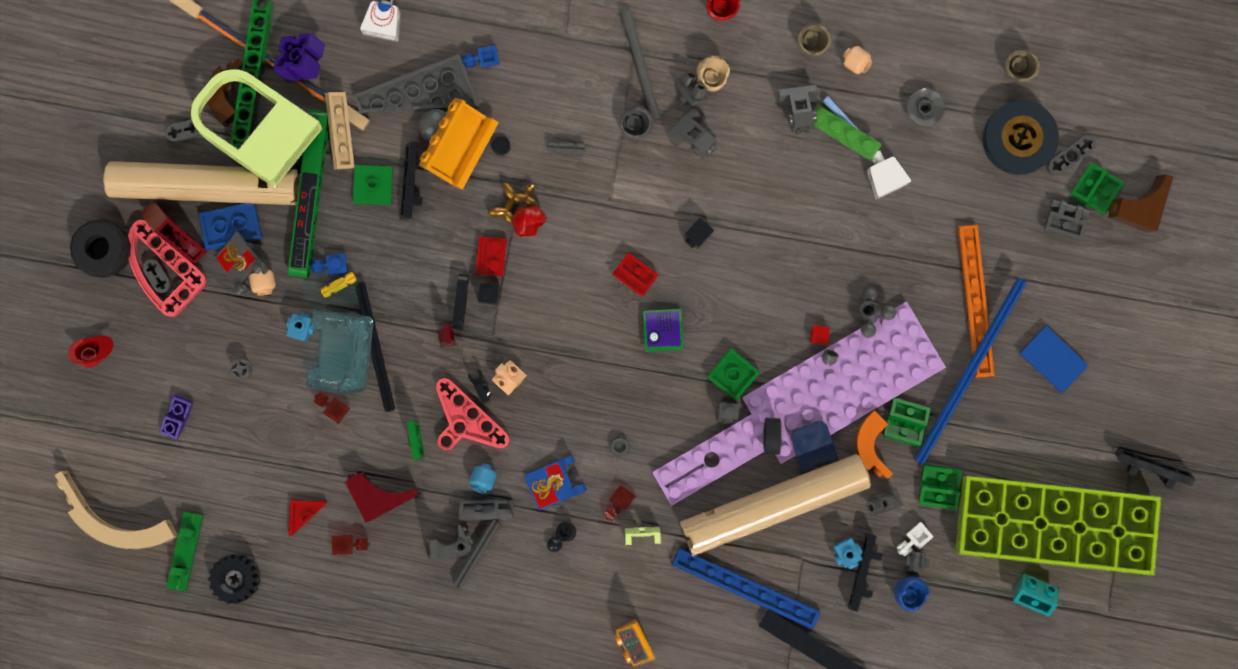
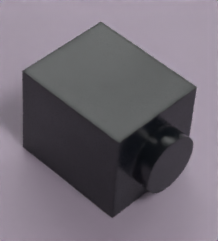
(698, 234)
(489, 294)

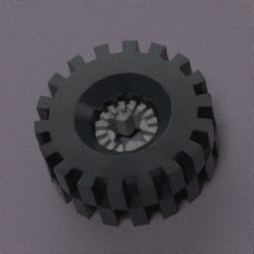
(224, 586)

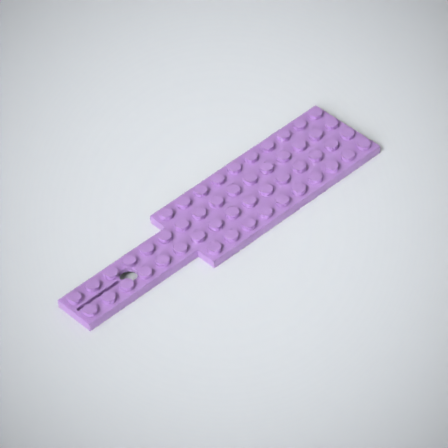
(860, 381)

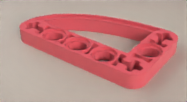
(174, 263)

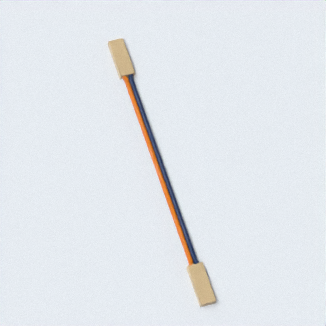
(195, 11)

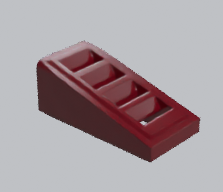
(446, 336)

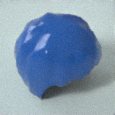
(911, 593)

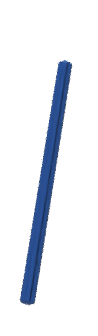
(970, 371)

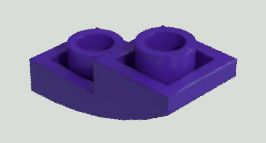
(176, 417)

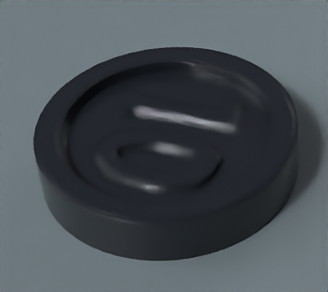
(501, 145)

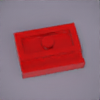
(491, 256)
(635, 274)

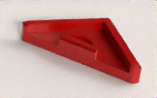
(301, 512)

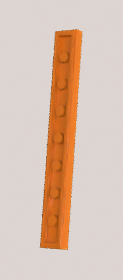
(975, 294)

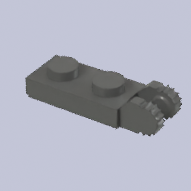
(486, 510)

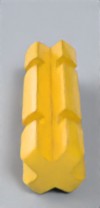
(338, 284)

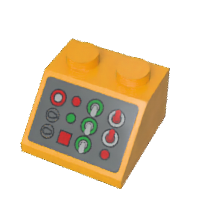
(634, 643)

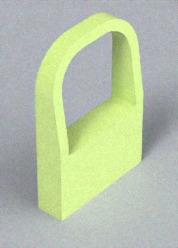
(276, 140)

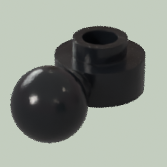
(555, 543)

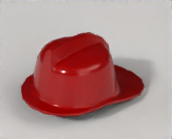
(90, 351)

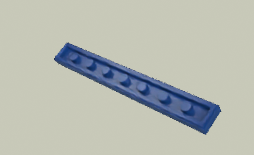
(746, 588)

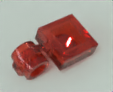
(335, 409)
(621, 498)
(344, 544)

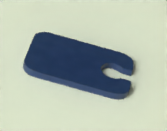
(813, 445)

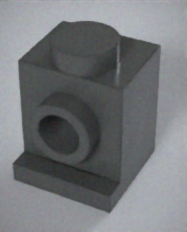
(728, 413)

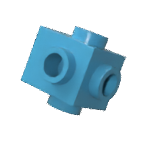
(294, 330)
(842, 548)

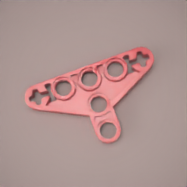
(459, 414)

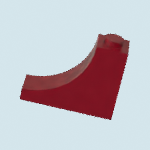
(172, 232)
(373, 500)

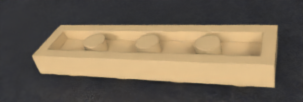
(339, 130)

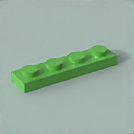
(846, 133)

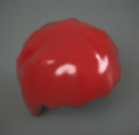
(722, 9)
(527, 220)

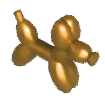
(513, 198)

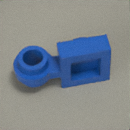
(487, 56)
(335, 265)

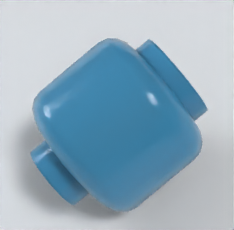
(482, 478)

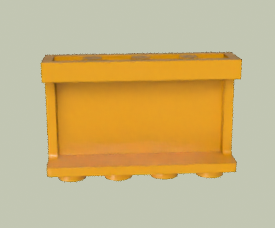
(458, 143)

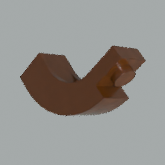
(219, 102)

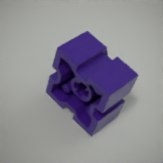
(299, 57)

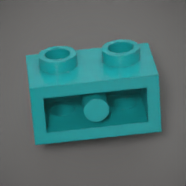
(1036, 594)

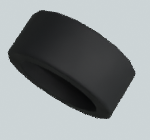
(772, 436)

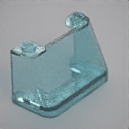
(342, 352)

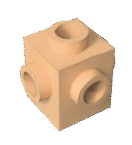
(508, 377)

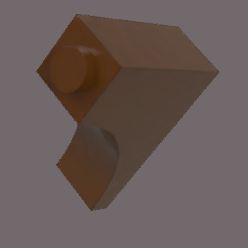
(1145, 211)

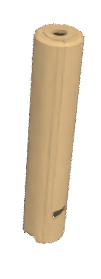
(196, 183)
(776, 504)

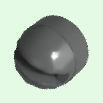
(830, 357)

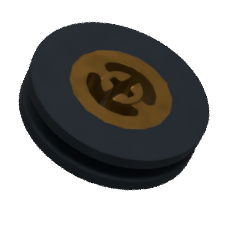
(1040, 146)

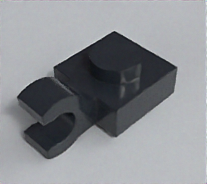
(482, 391)

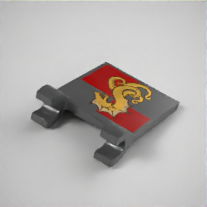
(238, 262)

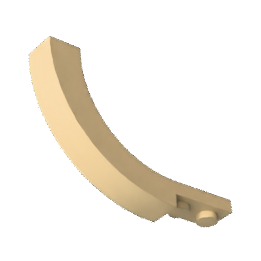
(107, 533)

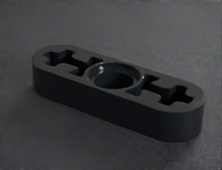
(460, 301)

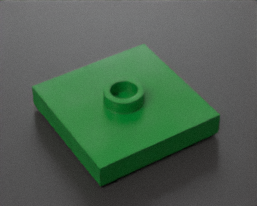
(373, 185)
(733, 374)
(415, 440)

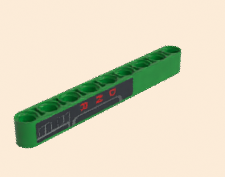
(254, 69)
(308, 200)

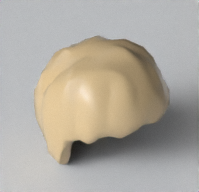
(712, 73)

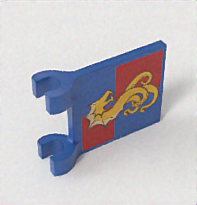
(552, 484)

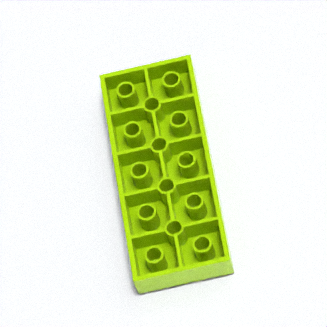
(1058, 525)

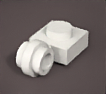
(918, 536)

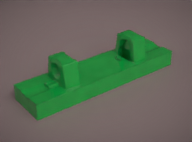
(185, 551)

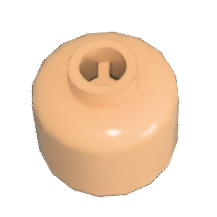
(857, 59)
(262, 283)

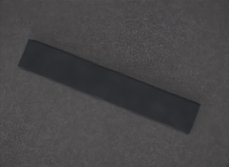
(805, 643)

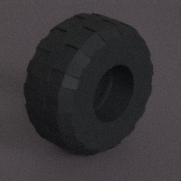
(84, 241)

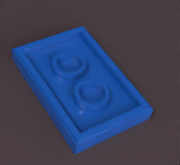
(222, 223)
(1053, 359)

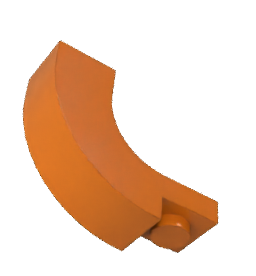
(865, 440)

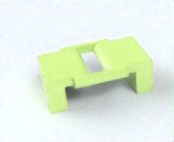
(649, 531)

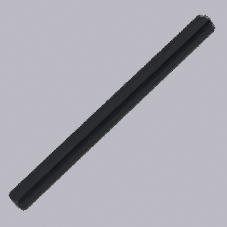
(376, 351)

